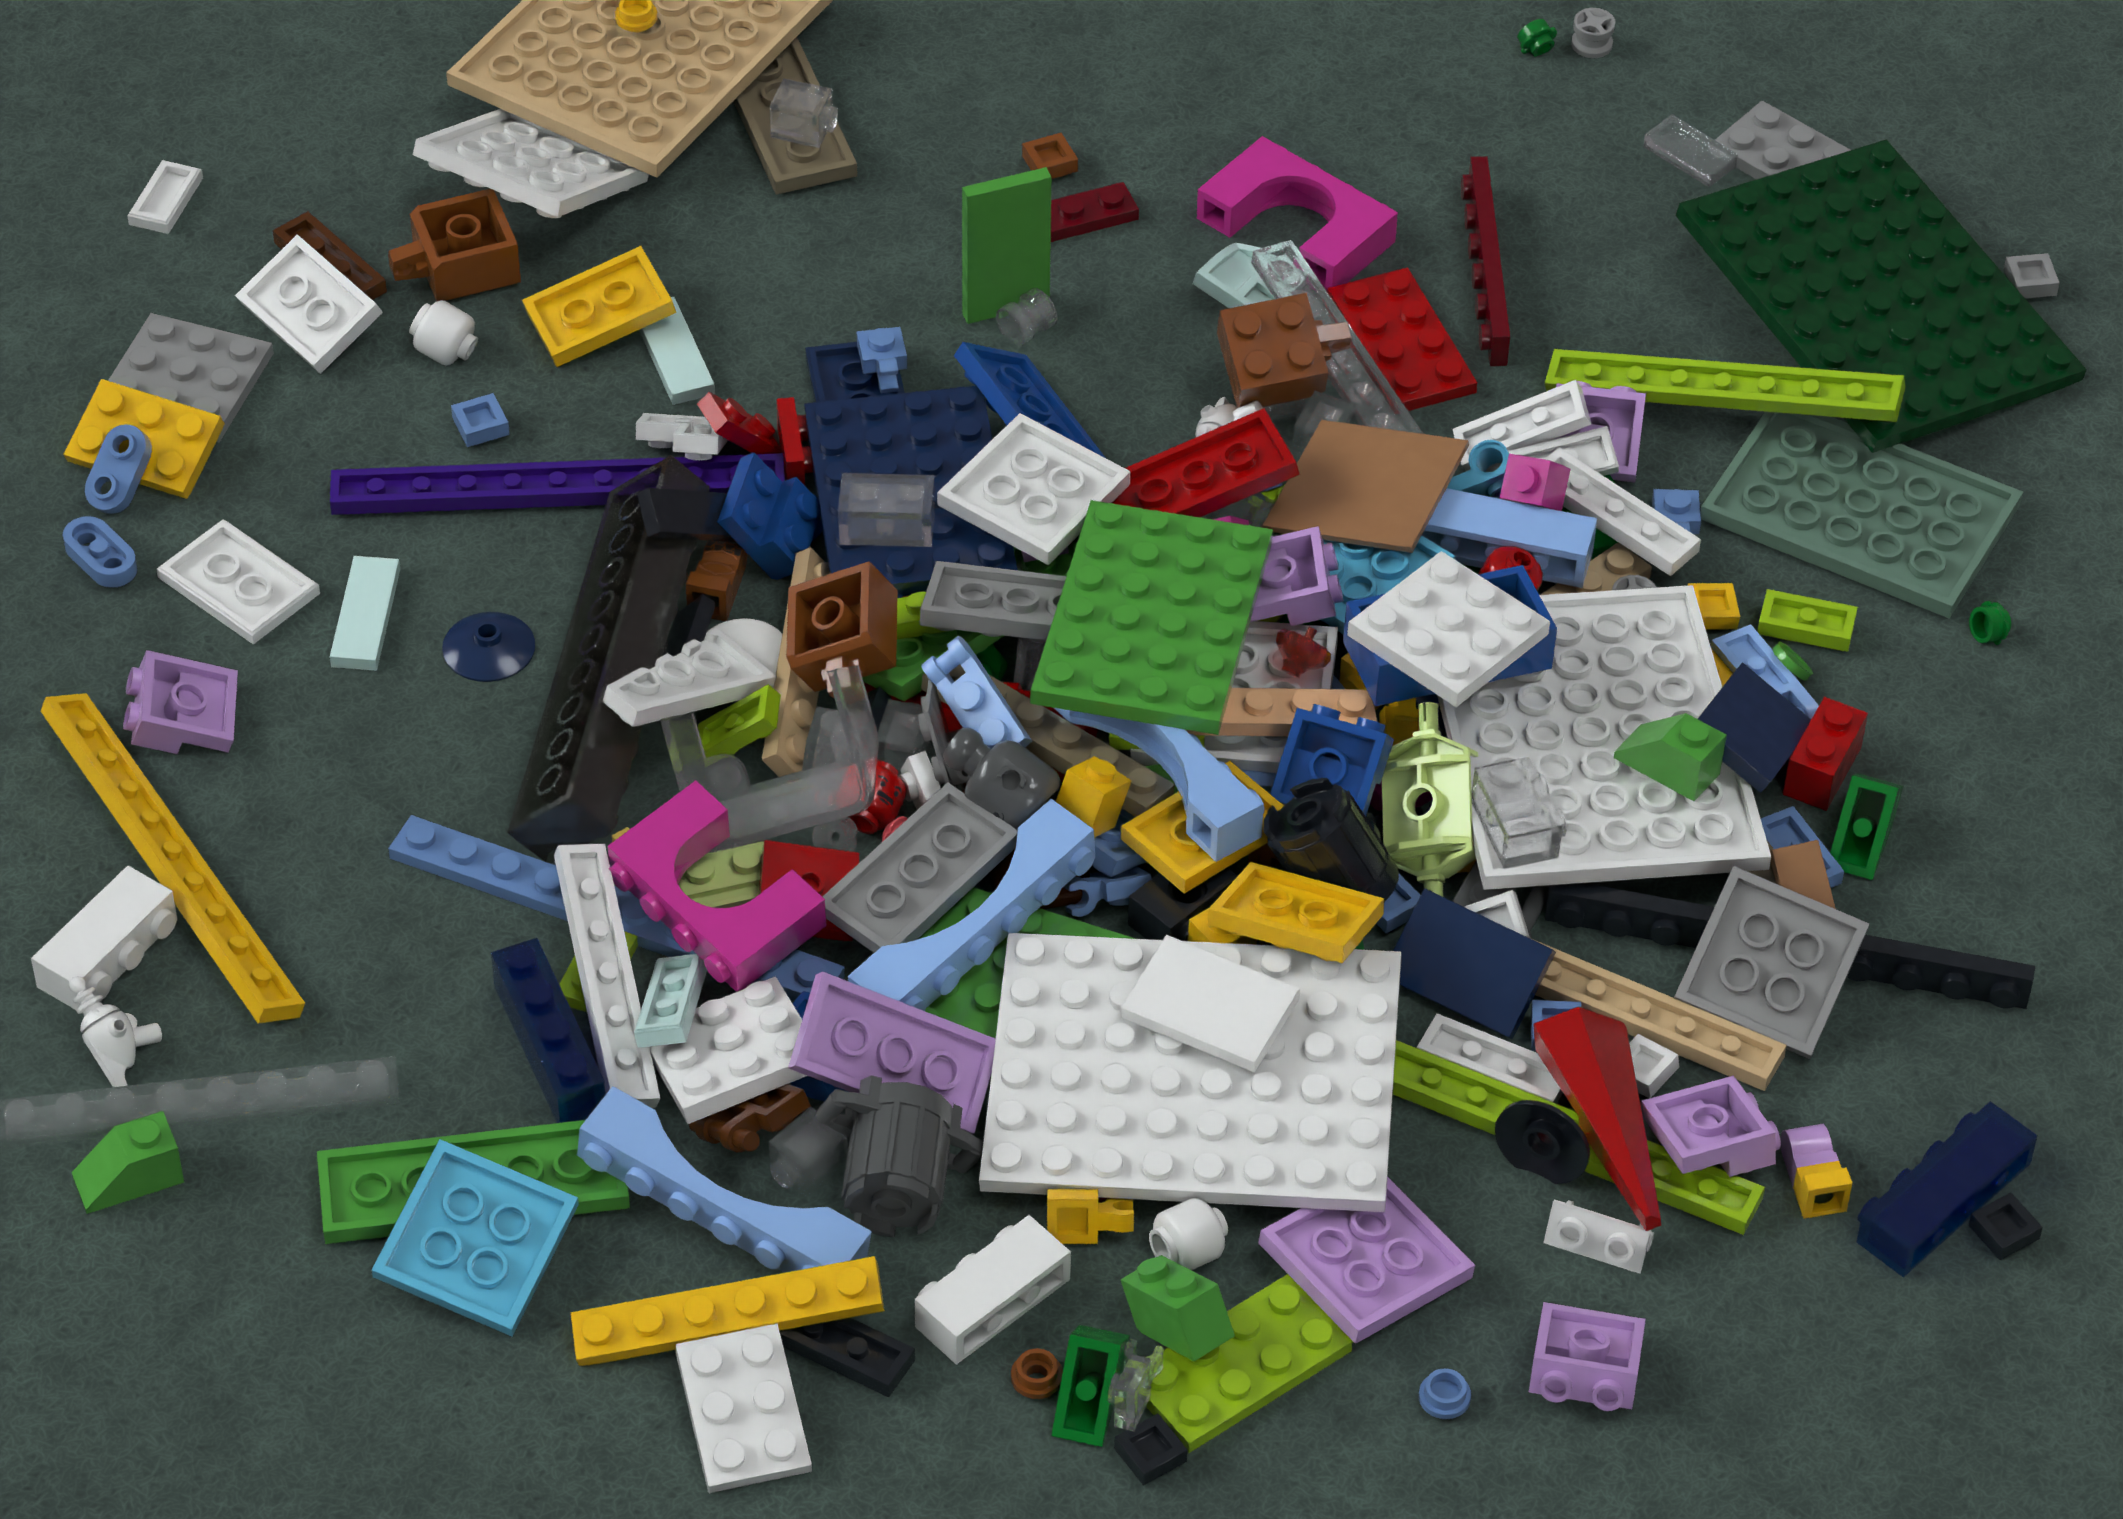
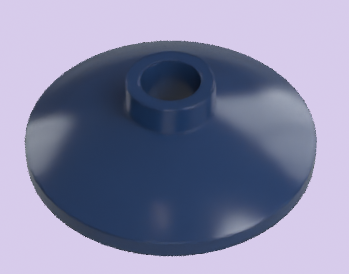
(493, 658)

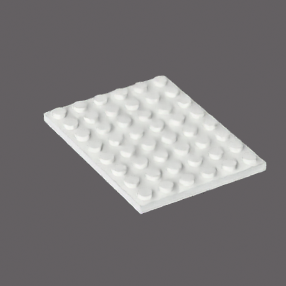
(1614, 667)
(1153, 1119)

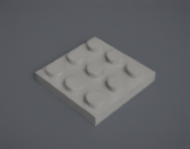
(193, 365)
(1772, 961)

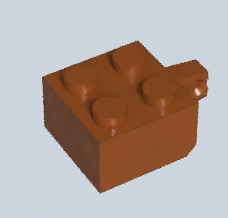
(459, 247)
(1278, 350)
(842, 624)

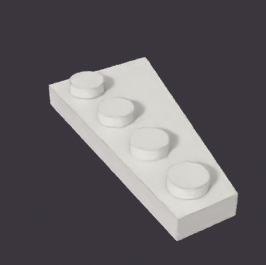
(693, 680)

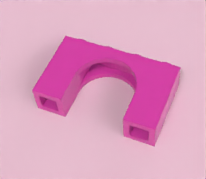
(1274, 177)
(732, 941)

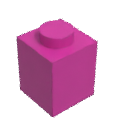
(1535, 482)

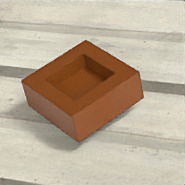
(1051, 153)

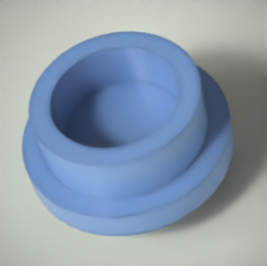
(1445, 1394)

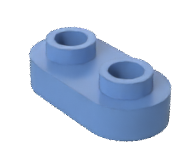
(121, 469)
(107, 557)

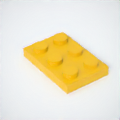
(599, 306)
(178, 435)
(1163, 842)
(1296, 912)

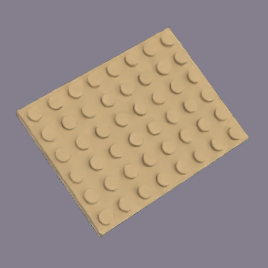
(622, 89)

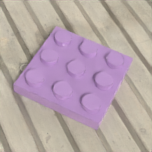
(1367, 1264)

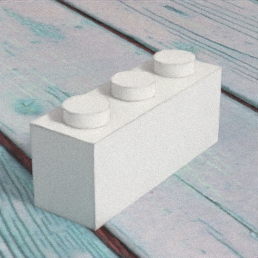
(106, 936)
(992, 1288)

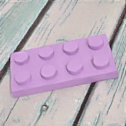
(862, 1033)

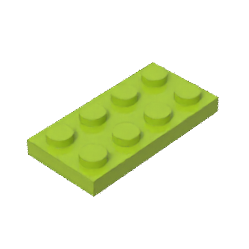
(1275, 1347)

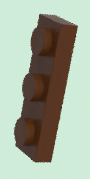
(333, 251)

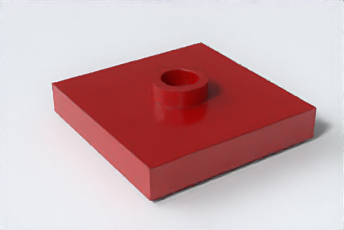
(816, 865)

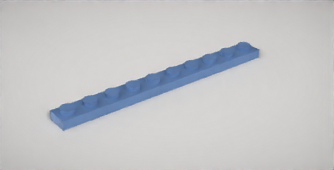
(538, 887)

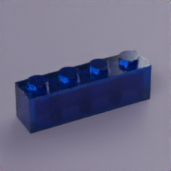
(547, 1031)
(1945, 1188)

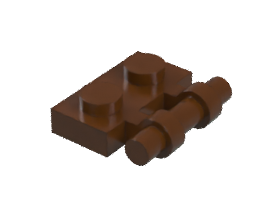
(738, 1124)

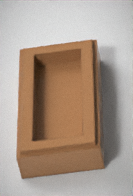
(1803, 871)

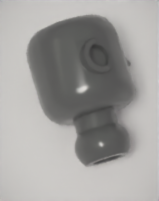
(1002, 778)

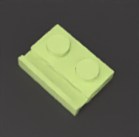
(724, 877)

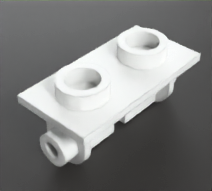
(1597, 1236)

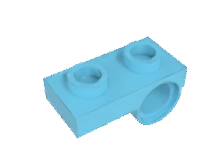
(1477, 479)

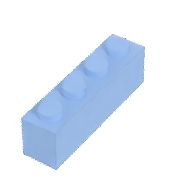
(1478, 524)

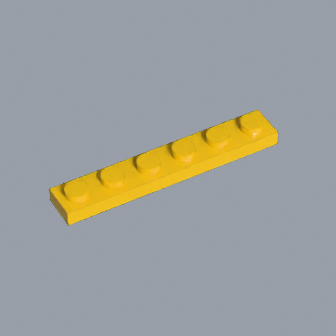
(783, 1298)

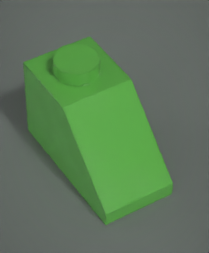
(1676, 753)
(129, 1163)

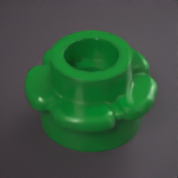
(1537, 37)
(1990, 623)

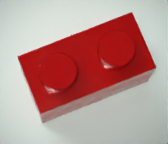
(1825, 753)

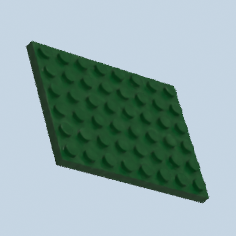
(1880, 278)

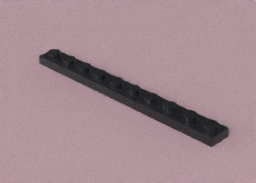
(1878, 959)

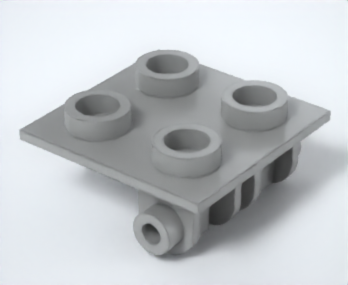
(935, 729)

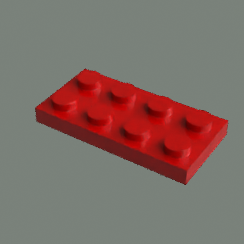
(1405, 338)
(1212, 469)

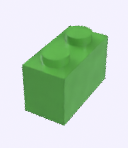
(1177, 1307)

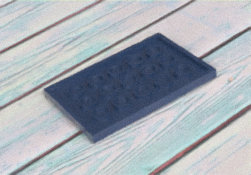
(908, 436)

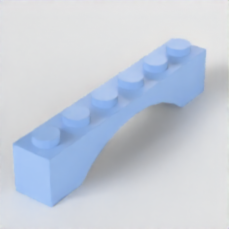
(1217, 806)
(1047, 855)
(632, 1146)

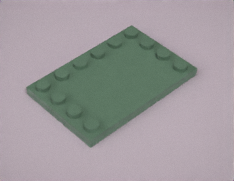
(1869, 516)

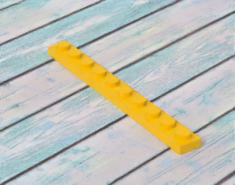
(173, 858)

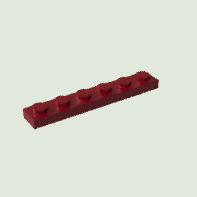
(1487, 272)

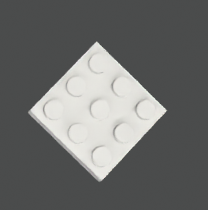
(1032, 488)
(1448, 628)
(732, 1051)

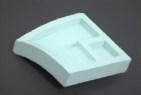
(1232, 278)

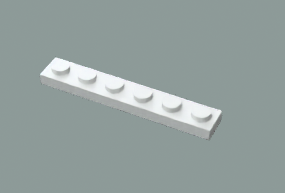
(605, 970)

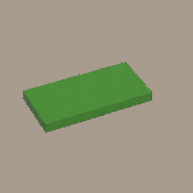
(1005, 241)

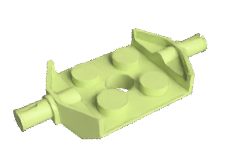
(1442, 839)

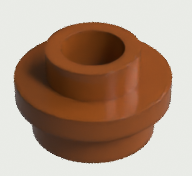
(1036, 1362)

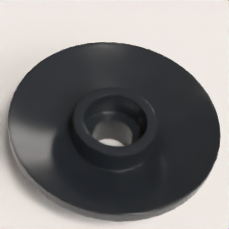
(1542, 1141)

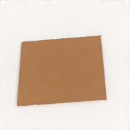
(1367, 485)

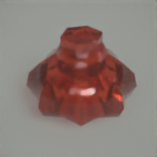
(1301, 652)

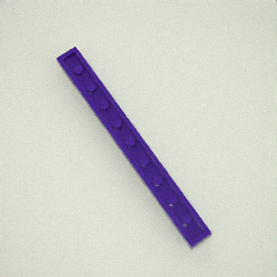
(509, 484)

